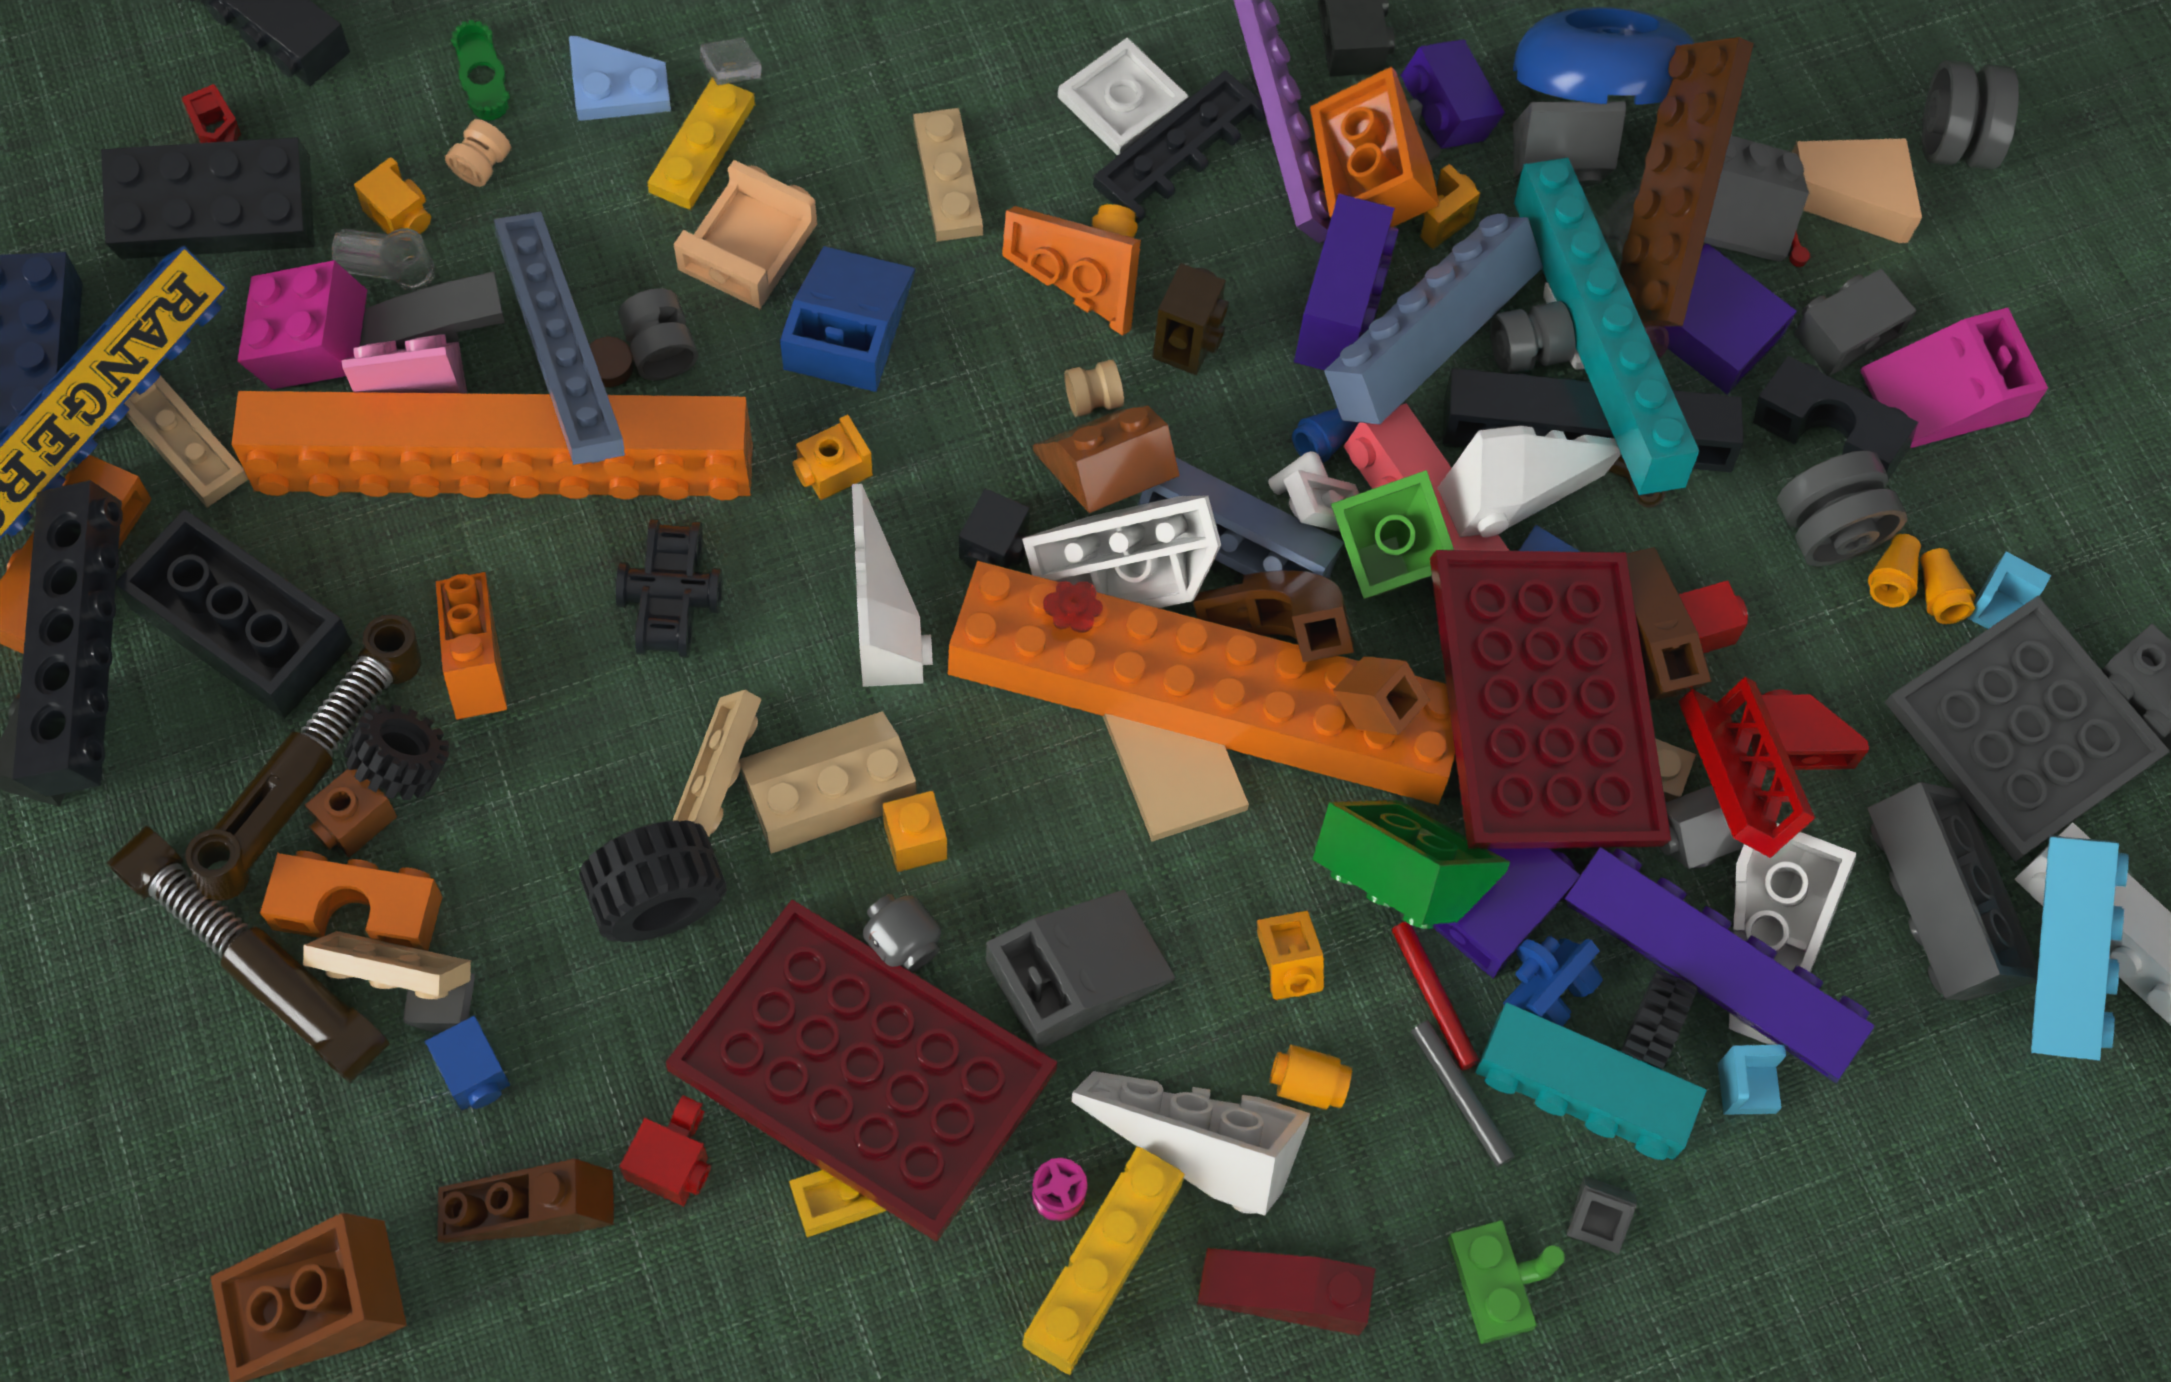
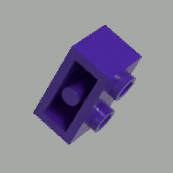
(1453, 93)

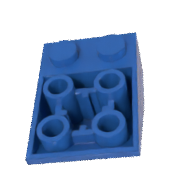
(845, 318)

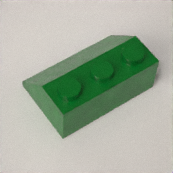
(1406, 860)

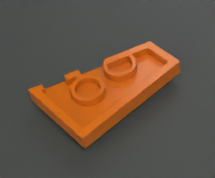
(1079, 259)

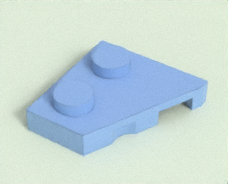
(616, 81)

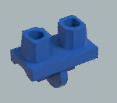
(1551, 970)

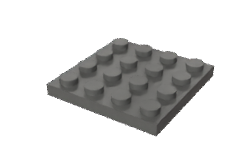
(2026, 727)

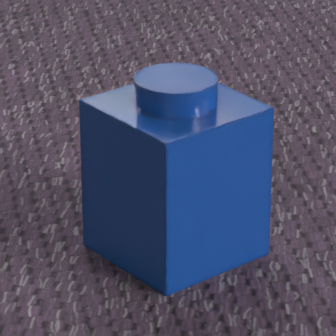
(468, 1064)

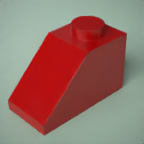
(1812, 733)

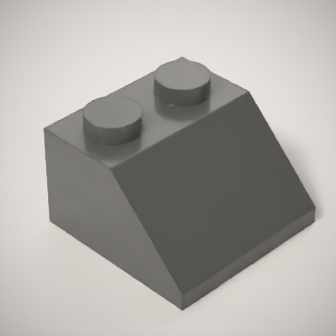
(1572, 130)

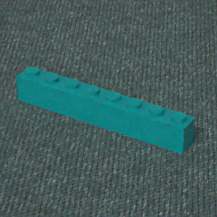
(1607, 329)

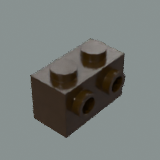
(1190, 319)

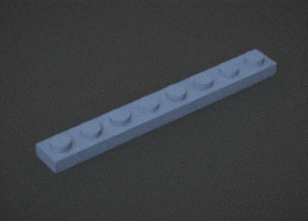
(559, 339)

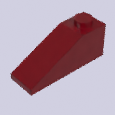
(1289, 1288)

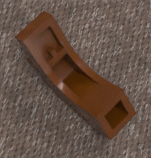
(1283, 604)

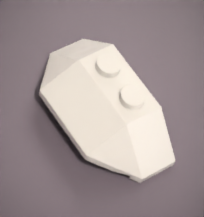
(1136, 553)

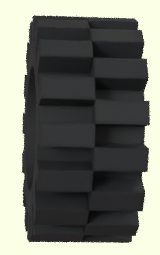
(396, 752)
(1659, 1019)

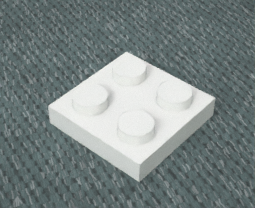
(1121, 95)

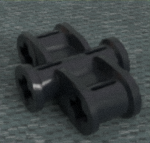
(669, 588)

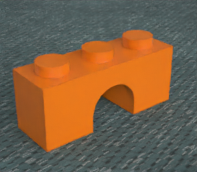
(309, 889)

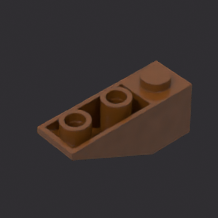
(1666, 632)
(527, 1203)

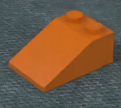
(1374, 148)

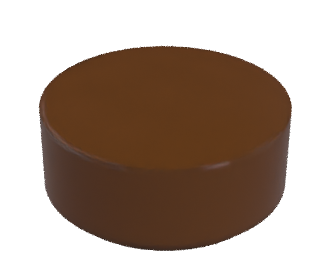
(612, 360)

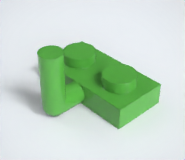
(1496, 1281)

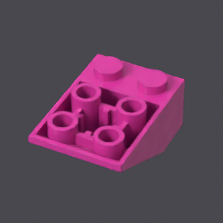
(1960, 378)

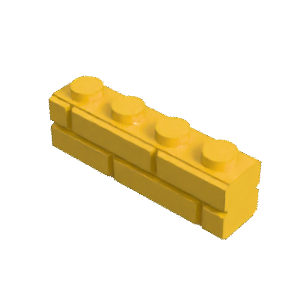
(1103, 1260)

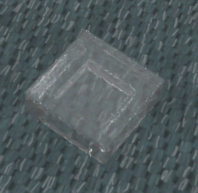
(730, 61)

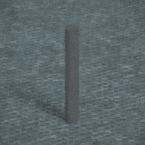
(1462, 1094)

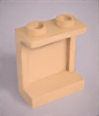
(748, 235)

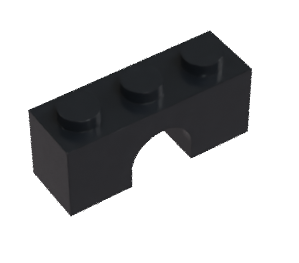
(1806, 398)

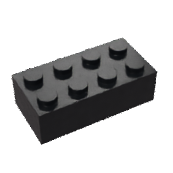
(207, 197)
(234, 613)

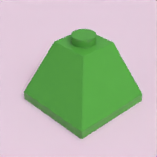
(1392, 533)

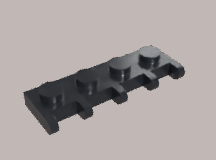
(1178, 142)

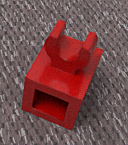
(667, 1158)

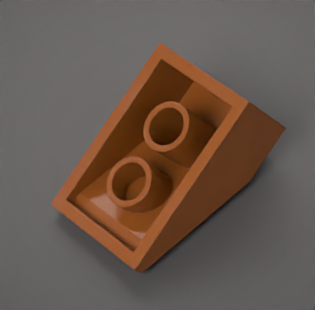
(1111, 456)
(308, 1297)

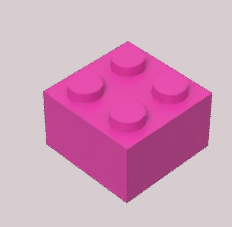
(301, 324)

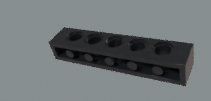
(68, 640)

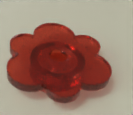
(1078, 615)

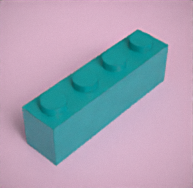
(1590, 1083)

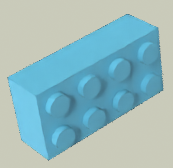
(2075, 947)

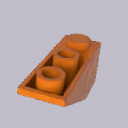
(470, 646)

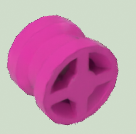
(1057, 1178)

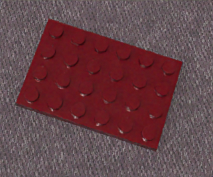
(1548, 700)
(863, 1069)

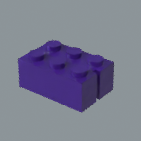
(1346, 280)

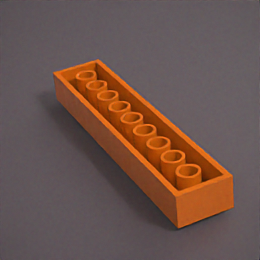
(486, 445)
(1193, 682)

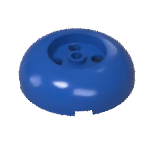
(1600, 54)

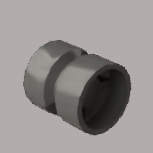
(658, 334)
(1539, 336)

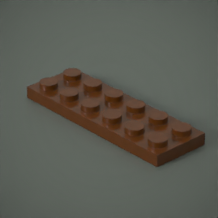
(1682, 177)

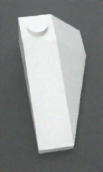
(1516, 474)
(887, 617)
(1789, 901)
(1220, 1146)

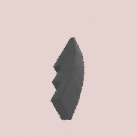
(435, 311)

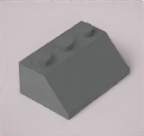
(1757, 200)

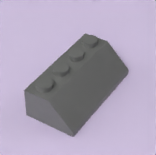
(1952, 892)

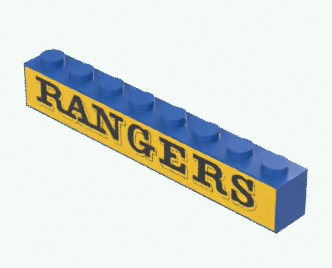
(100, 378)

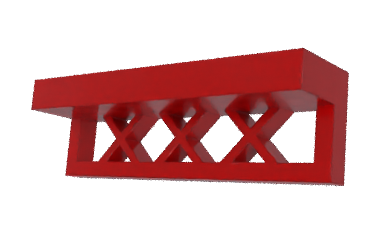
(1739, 777)

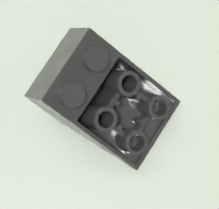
(1076, 966)

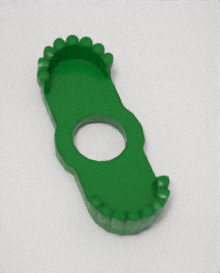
(476, 49)

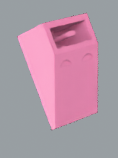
(422, 367)

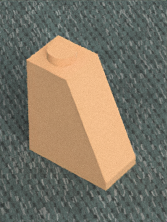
(1862, 185)

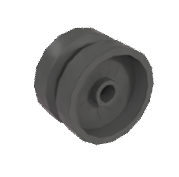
(1970, 114)
(1842, 508)

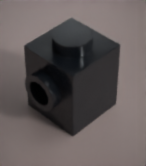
(994, 531)

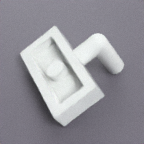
(1311, 490)

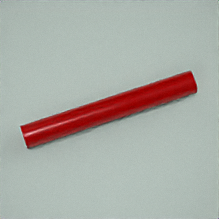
(1435, 995)

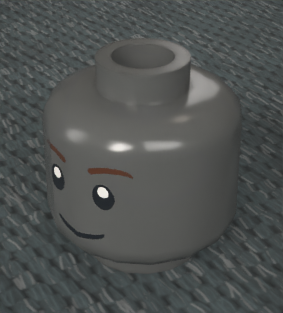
(902, 932)

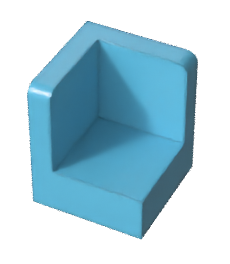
(2007, 589)
(1750, 1079)

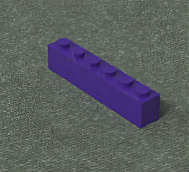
(1725, 968)

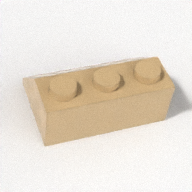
(827, 781)

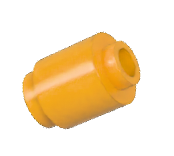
(1311, 1077)

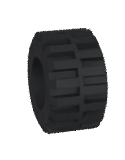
(652, 881)

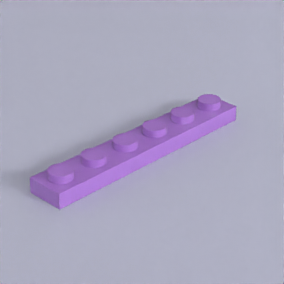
(1286, 123)

